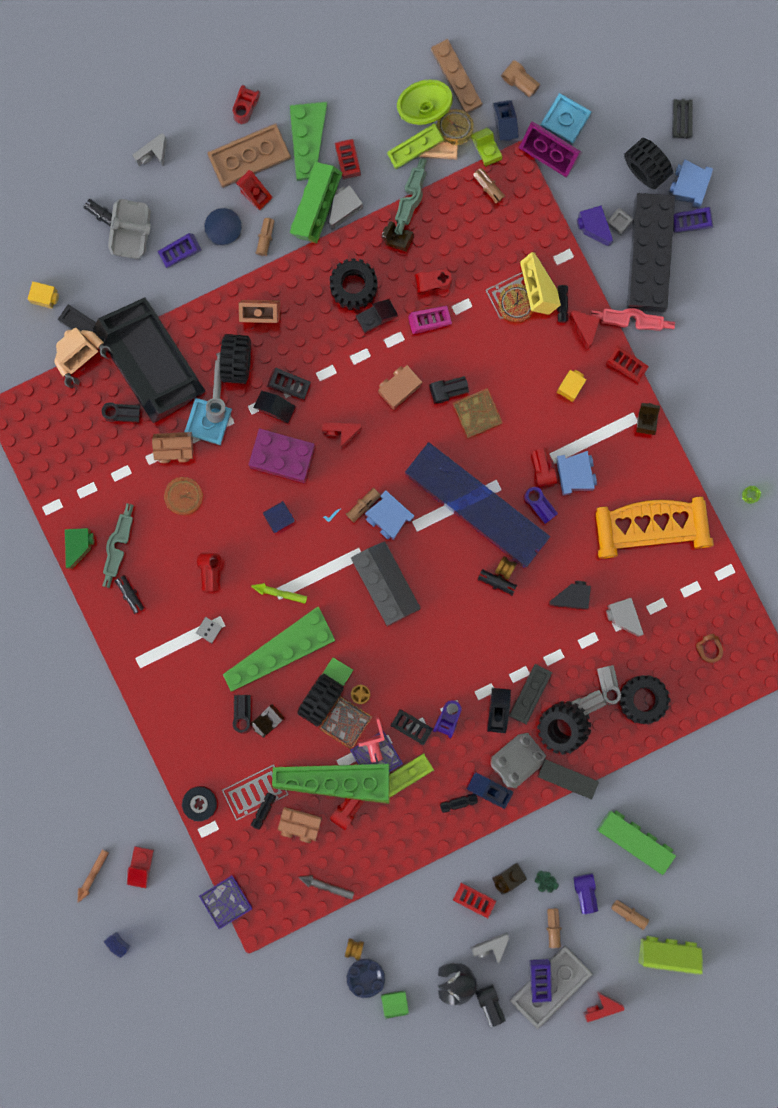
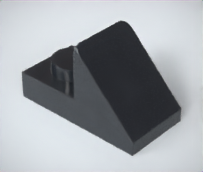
(376, 315)

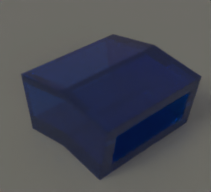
(278, 517)
(117, 945)

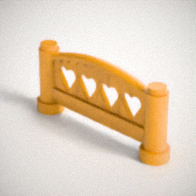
(612, 538)

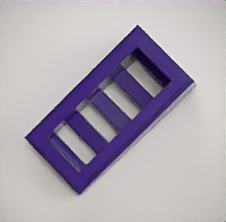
(692, 213)
(182, 256)
(545, 969)

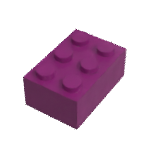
(282, 455)

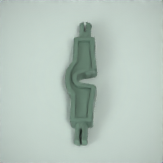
(408, 204)
(115, 555)

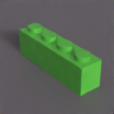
(315, 202)
(636, 842)

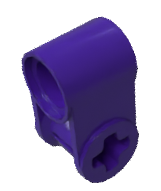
(447, 720)

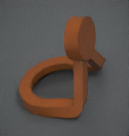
(700, 649)

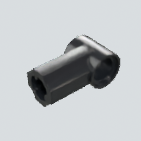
(444, 390)
(123, 413)
(242, 710)
(489, 1001)

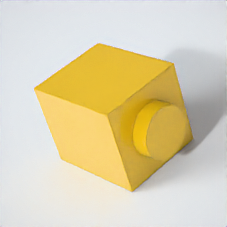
(43, 295)
(572, 385)

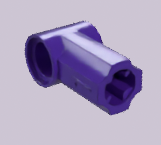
(541, 506)
(586, 888)

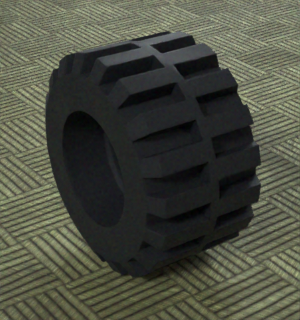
(648, 163)
(348, 269)
(235, 358)
(320, 699)
(661, 699)
(554, 737)

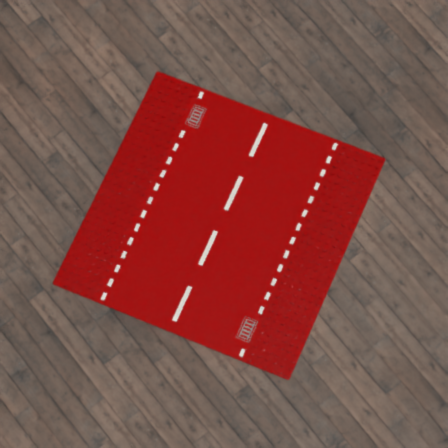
(466, 633)

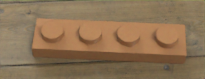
(456, 76)

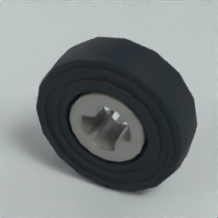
(189, 801)

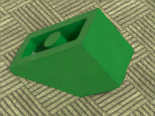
(77, 545)

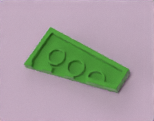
(307, 131)

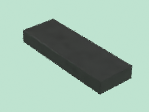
(530, 694)
(568, 779)

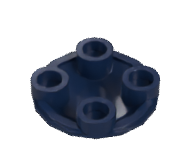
(223, 226)
(365, 978)

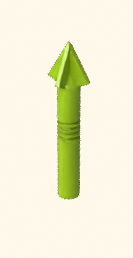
(262, 588)

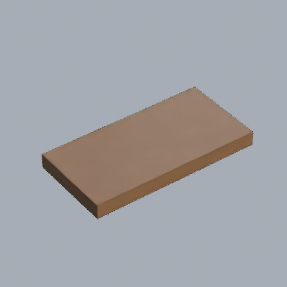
(253, 153)

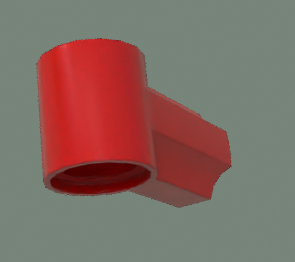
(544, 473)
(209, 565)
(345, 813)

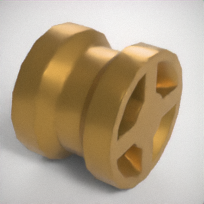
(505, 567)
(360, 694)
(354, 949)

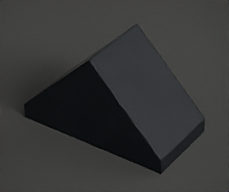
(274, 406)

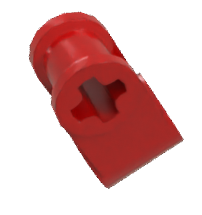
(246, 101)
(430, 281)

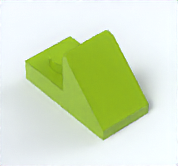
(486, 146)

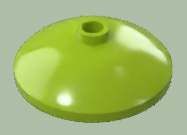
(424, 102)

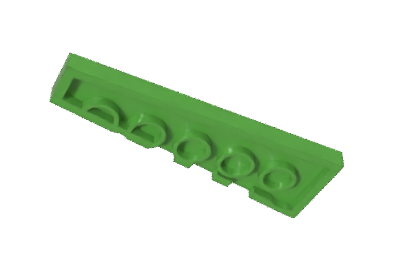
(290, 645)
(346, 781)

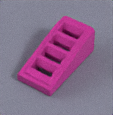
(428, 313)

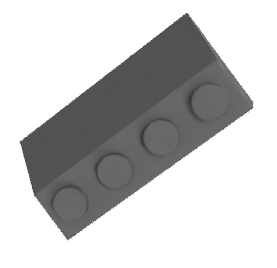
(385, 583)

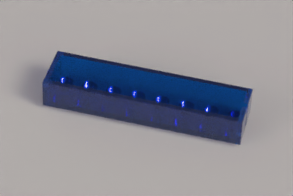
(477, 505)

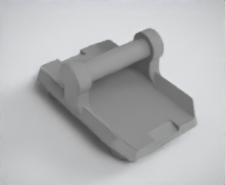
(129, 229)
(518, 760)

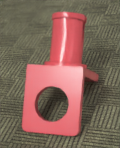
(373, 743)

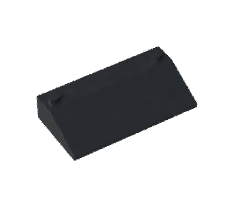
(148, 359)

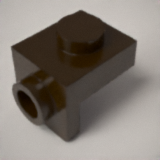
(397, 241)
(647, 418)
(267, 721)
(509, 879)

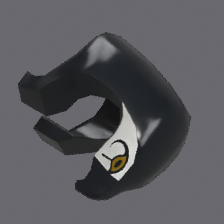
(462, 985)

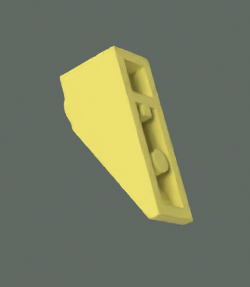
(539, 286)

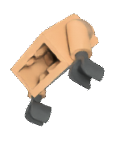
(75, 350)

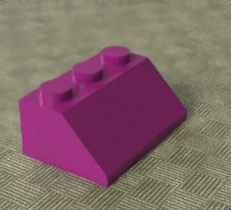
(550, 149)

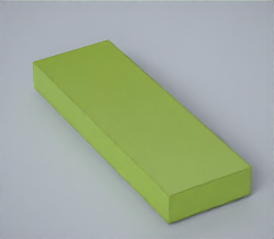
(415, 146)
(409, 774)

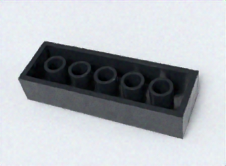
(651, 252)

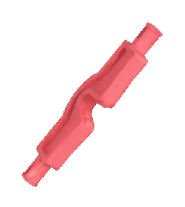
(642, 320)

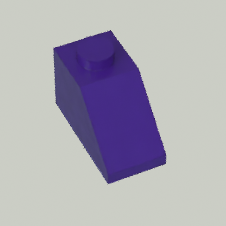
(595, 225)

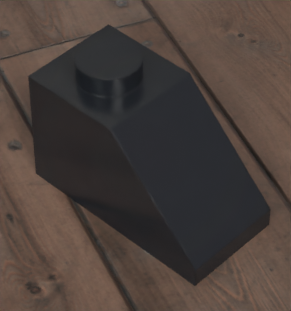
(574, 596)
(499, 710)

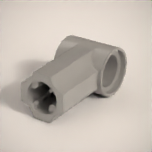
(608, 683)
(591, 702)

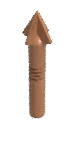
(84, 891)

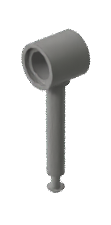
(216, 402)

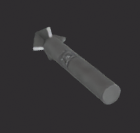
(310, 881)

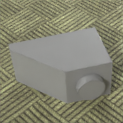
(344, 206)
(625, 616)

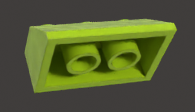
(671, 955)

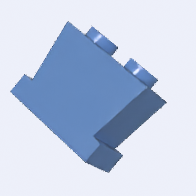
(690, 183)
(576, 473)
(388, 516)

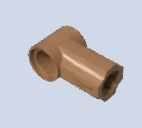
(516, 76)

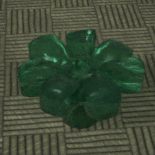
(546, 882)

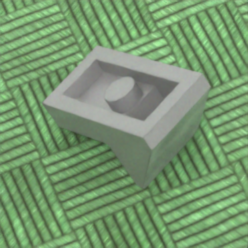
(155, 147)
(497, 944)

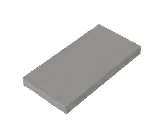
(566, 978)

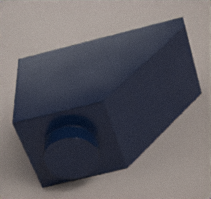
(506, 120)
(490, 790)

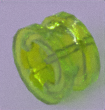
(750, 500)

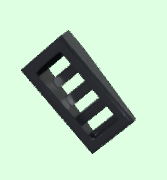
(271, 383)
(400, 714)

